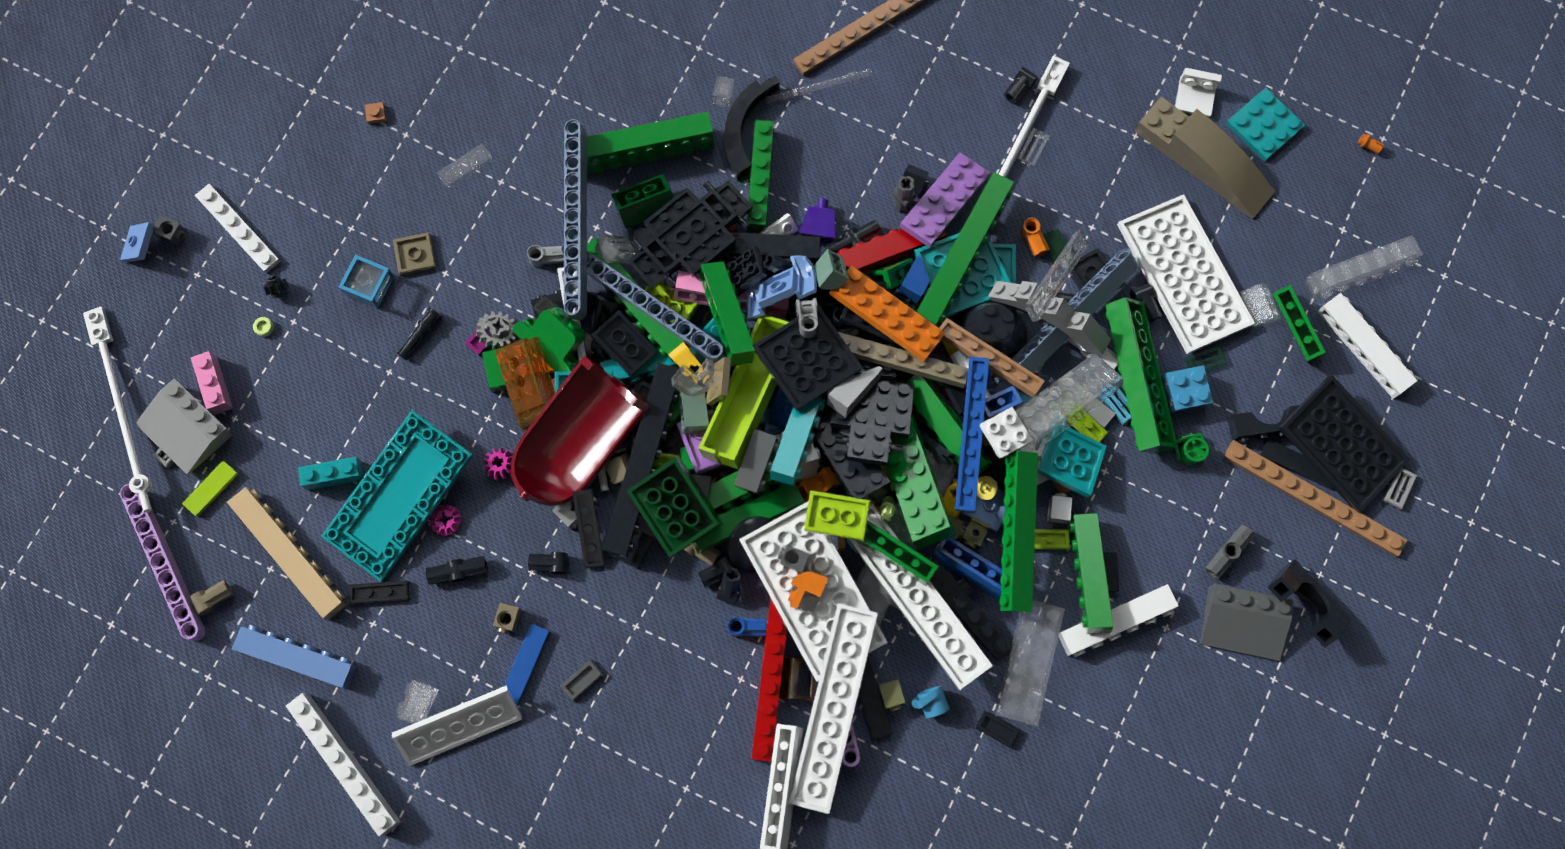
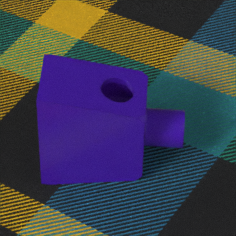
(819, 222)

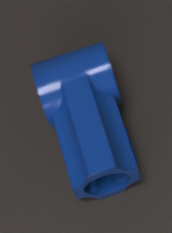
(750, 627)

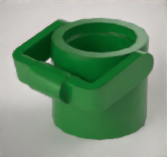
(1193, 450)

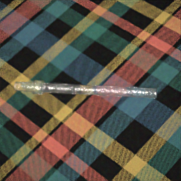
(852, 76)

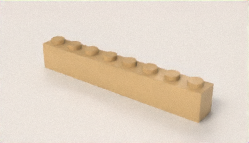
(287, 553)

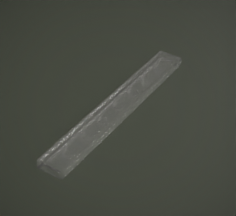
(1056, 275)

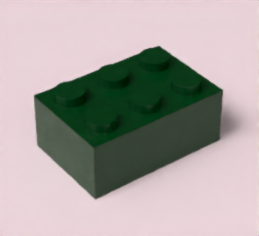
(642, 200)

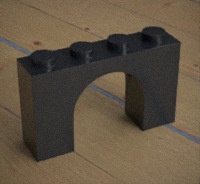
(1330, 617)

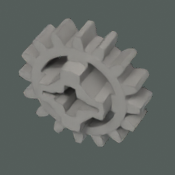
(487, 327)

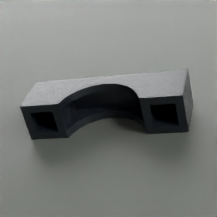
(1247, 426)

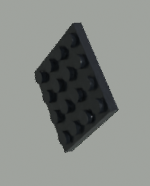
(804, 365)

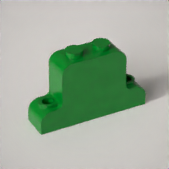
(557, 336)

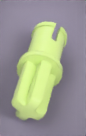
(887, 508)

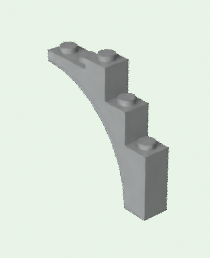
(1077, 325)

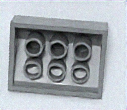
(182, 427)

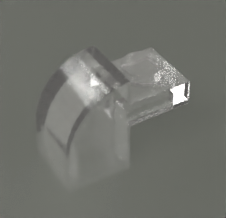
(693, 382)

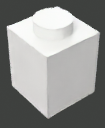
(1059, 508)

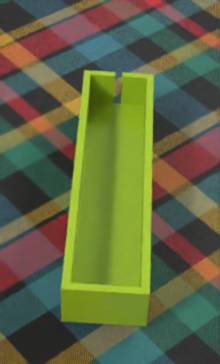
(743, 407)

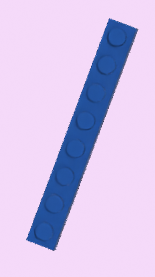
(972, 435)

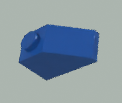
(915, 282)
(1000, 402)

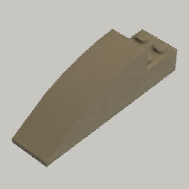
(1206, 154)

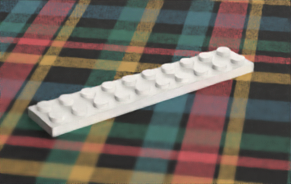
(927, 614)
(833, 708)

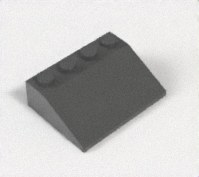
(1246, 622)

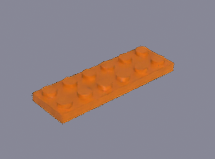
(888, 314)

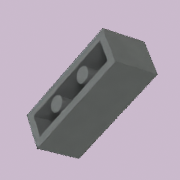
(757, 462)

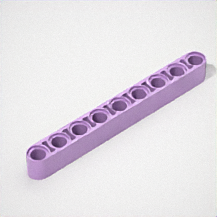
(168, 568)

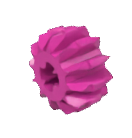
(493, 469)

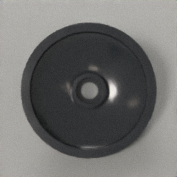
(736, 550)

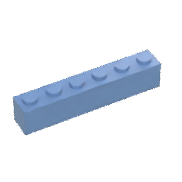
(293, 657)

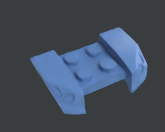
(797, 280)

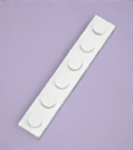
(237, 228)

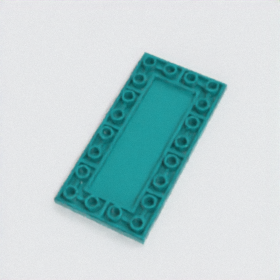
(397, 496)

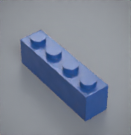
(970, 566)

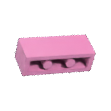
(211, 383)

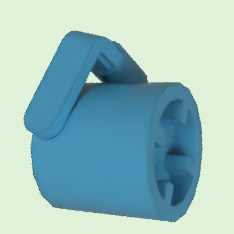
(931, 701)

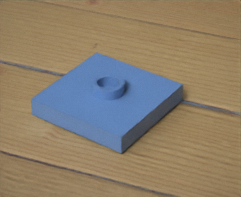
(137, 242)
(989, 510)

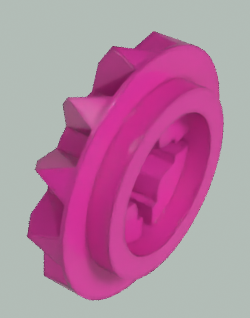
(452, 524)

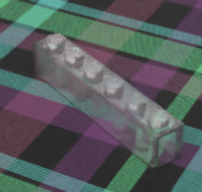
(1363, 267)

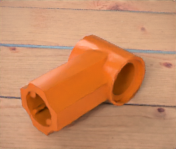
(1035, 238)

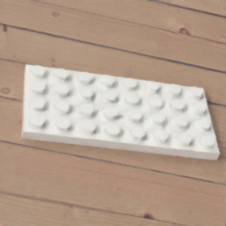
(1185, 274)
(814, 617)

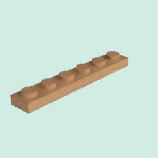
(998, 362)

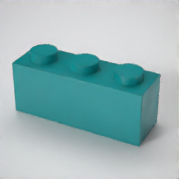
(331, 473)

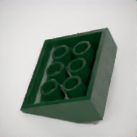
(674, 507)

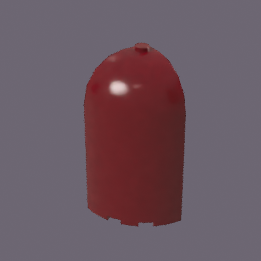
(574, 435)

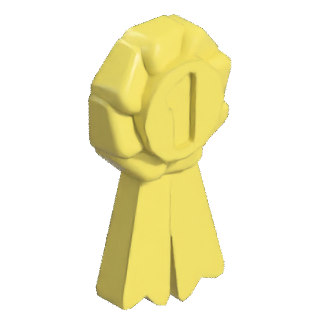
(986, 488)

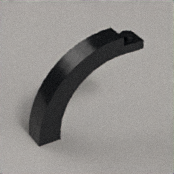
(740, 110)

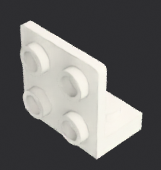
(1197, 91)
(1006, 433)

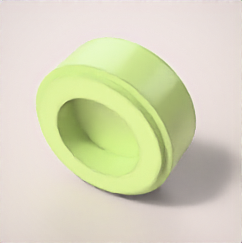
(263, 327)

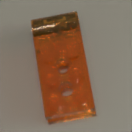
(526, 379)

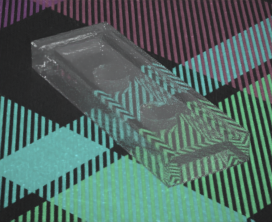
(464, 165)

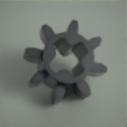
(275, 286)

